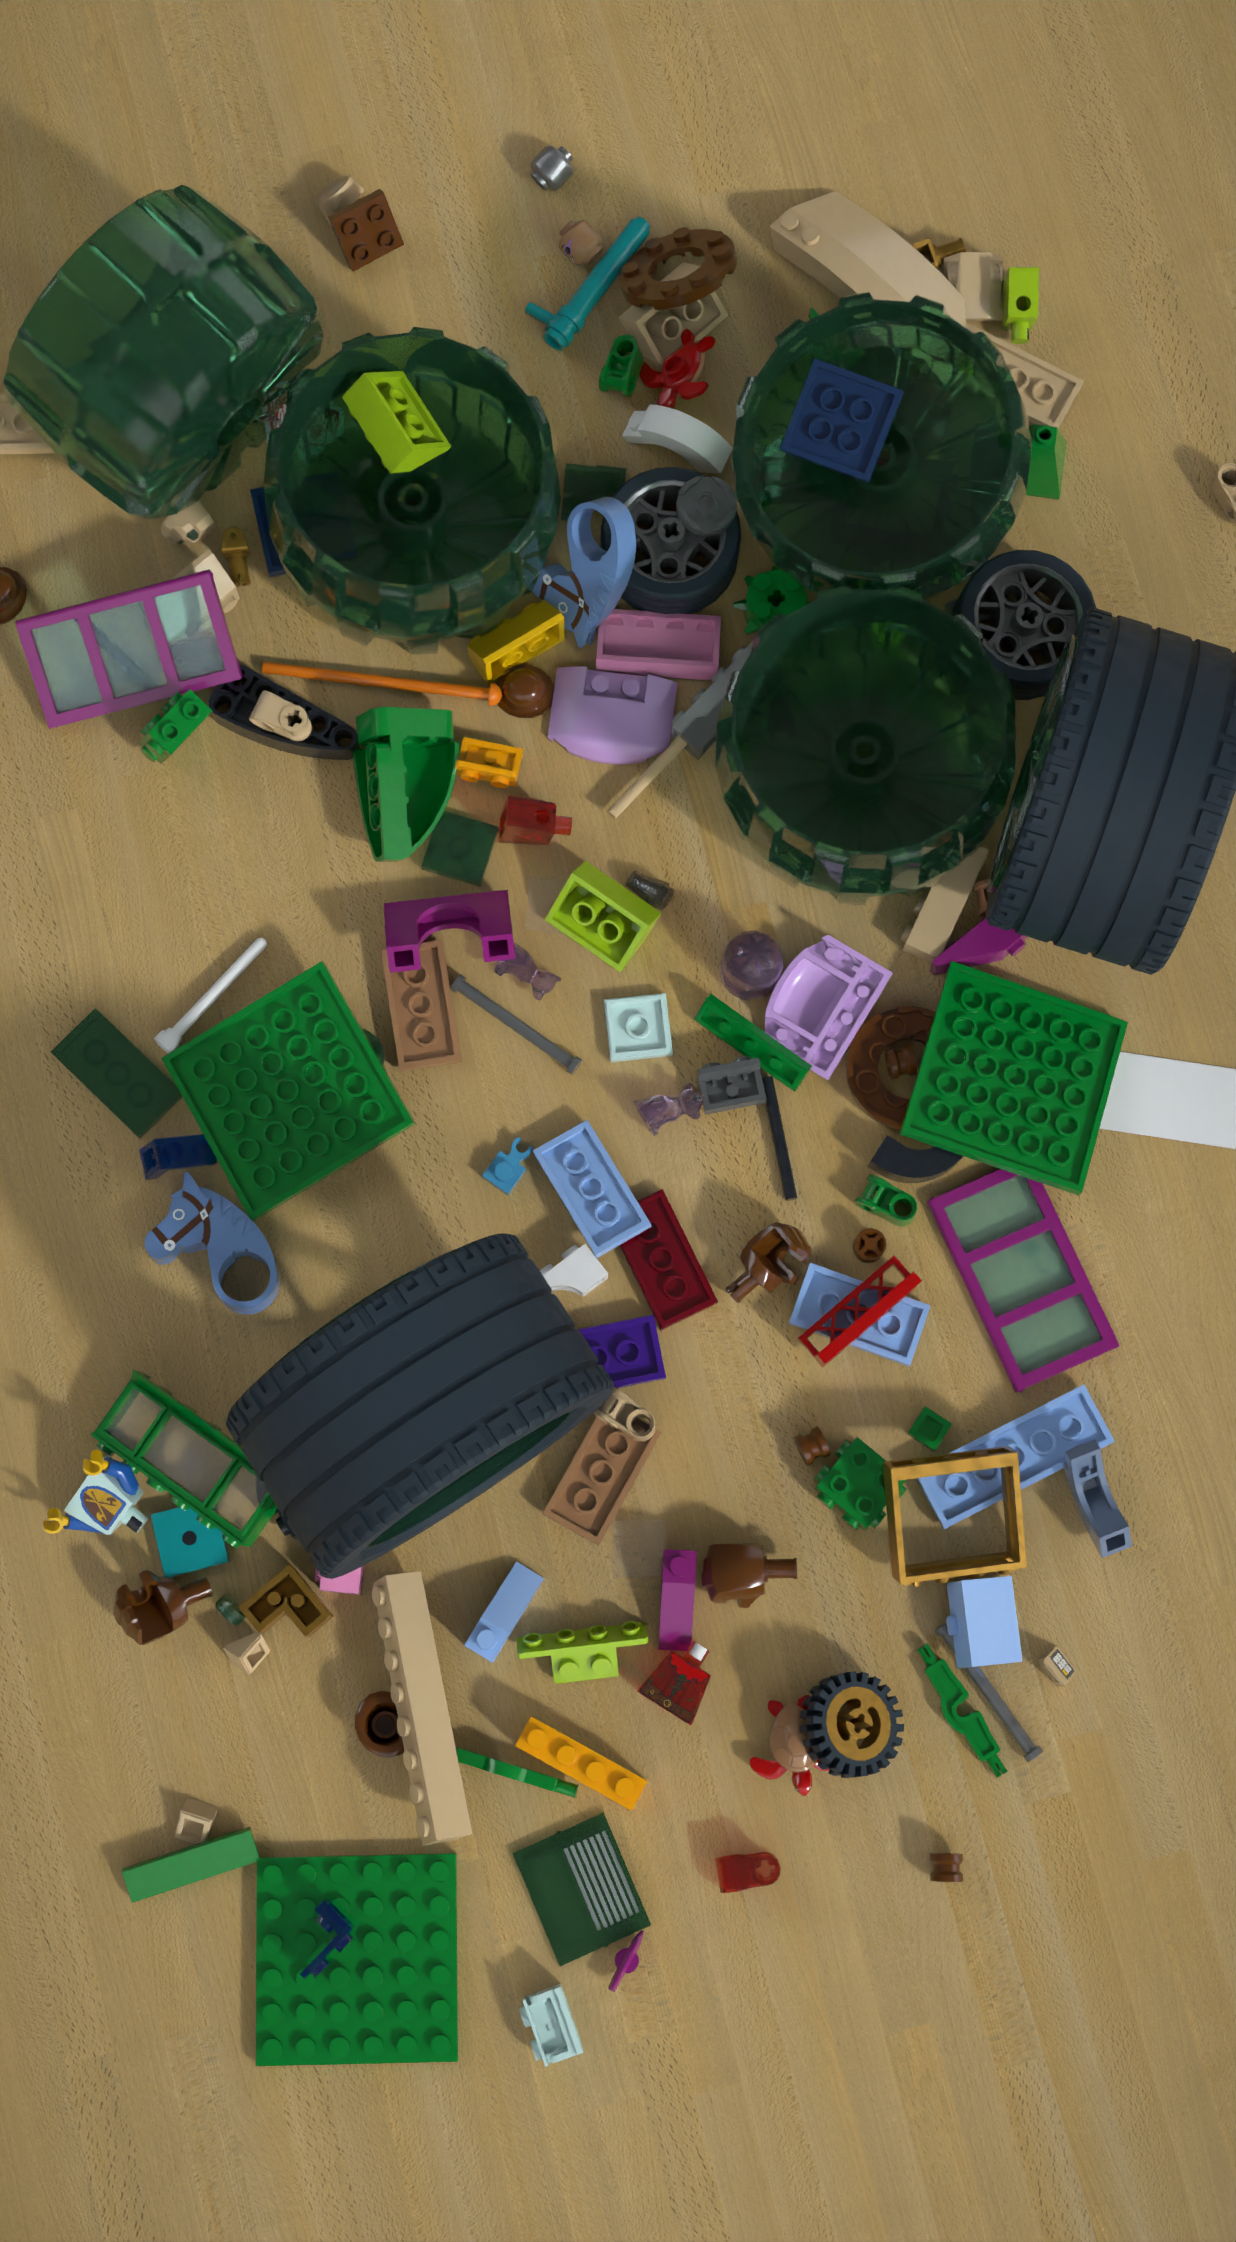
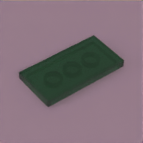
(117, 1073)

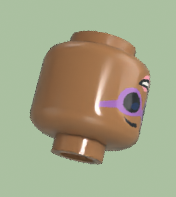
(580, 242)

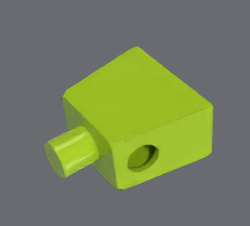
(1020, 302)

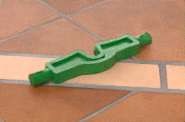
(971, 1725)
(516, 1772)

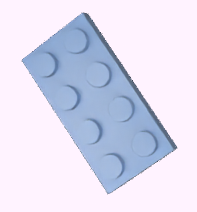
(591, 1189)
(891, 1337)

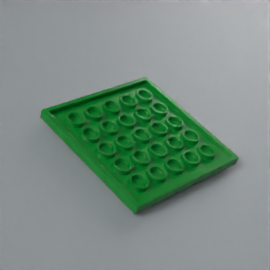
(1014, 1078)
(288, 1091)
(387, 1990)

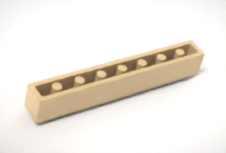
(421, 1708)

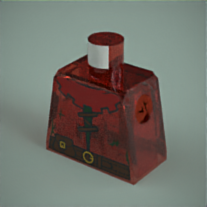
(679, 1683)

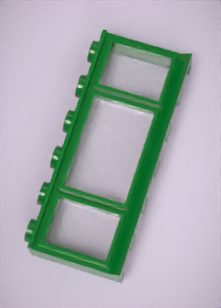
(186, 1459)

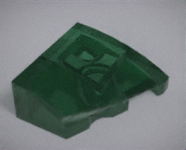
(589, 483)

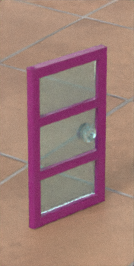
(129, 649)
(1022, 1276)

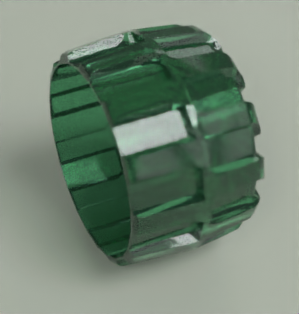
(162, 352)
(953, 452)
(433, 544)
(877, 683)

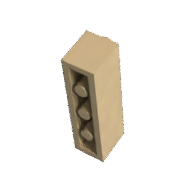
(942, 909)

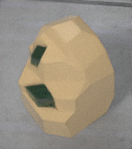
(188, 525)

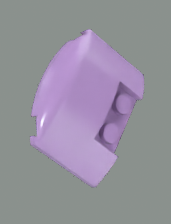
(611, 715)
(824, 1002)

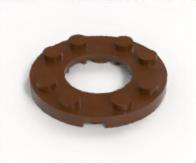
(642, 289)
(864, 1056)

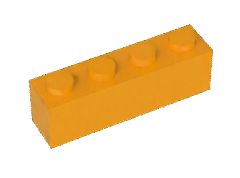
(581, 1763)

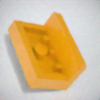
(489, 762)

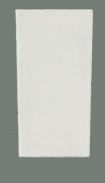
(1172, 1100)

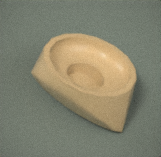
(339, 195)

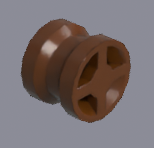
(901, 1062)
(873, 1241)
(812, 1446)
(946, 1867)

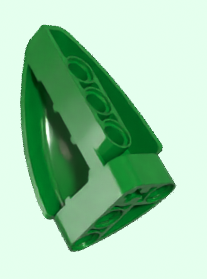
(403, 776)

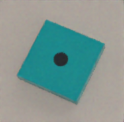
(186, 1543)

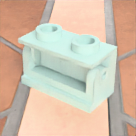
(551, 2024)

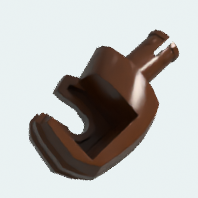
(765, 1261)
(741, 1572)
(157, 1606)

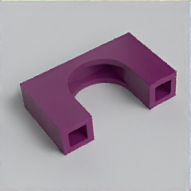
(414, 920)

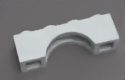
(577, 1273)

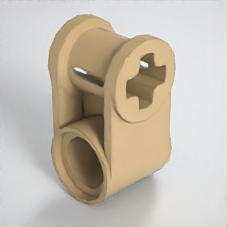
(1226, 493)
(277, 714)
(624, 1414)

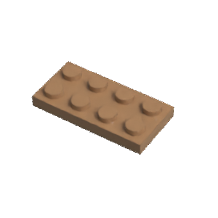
(423, 1011)
(599, 1479)

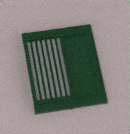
(581, 1889)

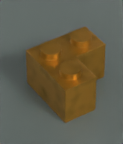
(287, 1595)

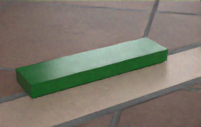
(752, 1042)
(190, 1864)

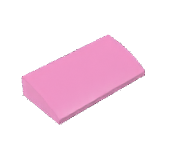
(659, 644)

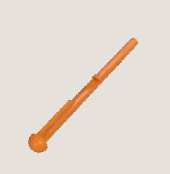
(491, 694)

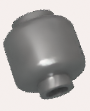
(552, 167)

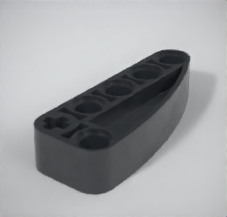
(243, 700)

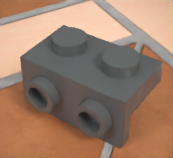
(731, 1085)

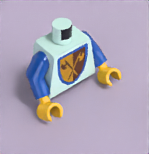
(102, 1500)

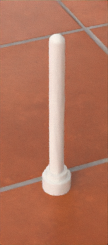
(170, 1038)

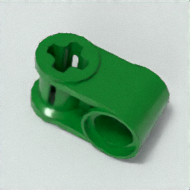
(622, 371)
(885, 1200)

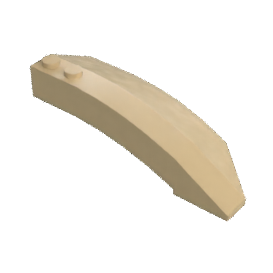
(859, 254)

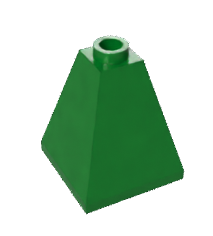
(1046, 462)

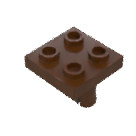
(366, 230)

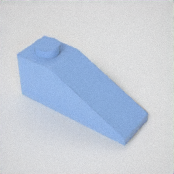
(504, 1612)

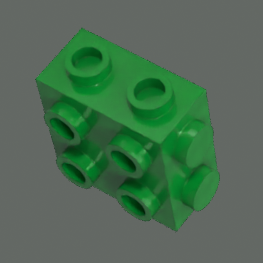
(168, 732)
(855, 1485)

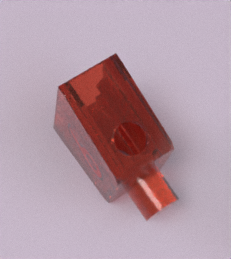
(531, 822)

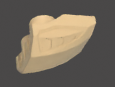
(979, 281)

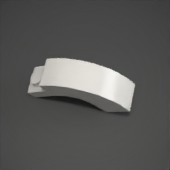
(680, 433)

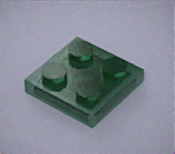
(460, 848)

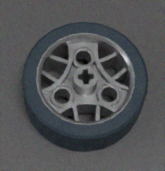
(672, 546)
(1025, 622)

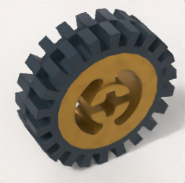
(836, 1741)

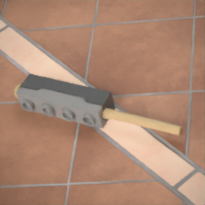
(691, 730)

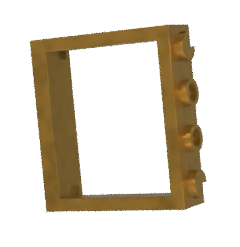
(972, 1566)

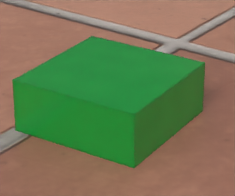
(929, 1428)

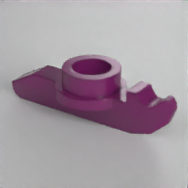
(626, 1961)

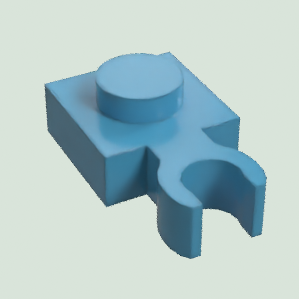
(506, 1170)

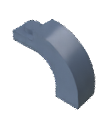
(1094, 1499)

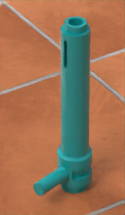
(571, 317)

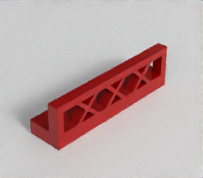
(870, 1316)

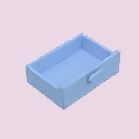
(983, 1622)

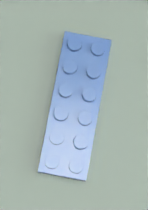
(1041, 1446)

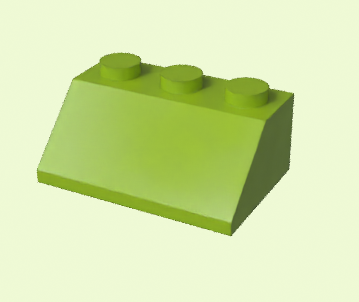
(395, 420)
(602, 916)

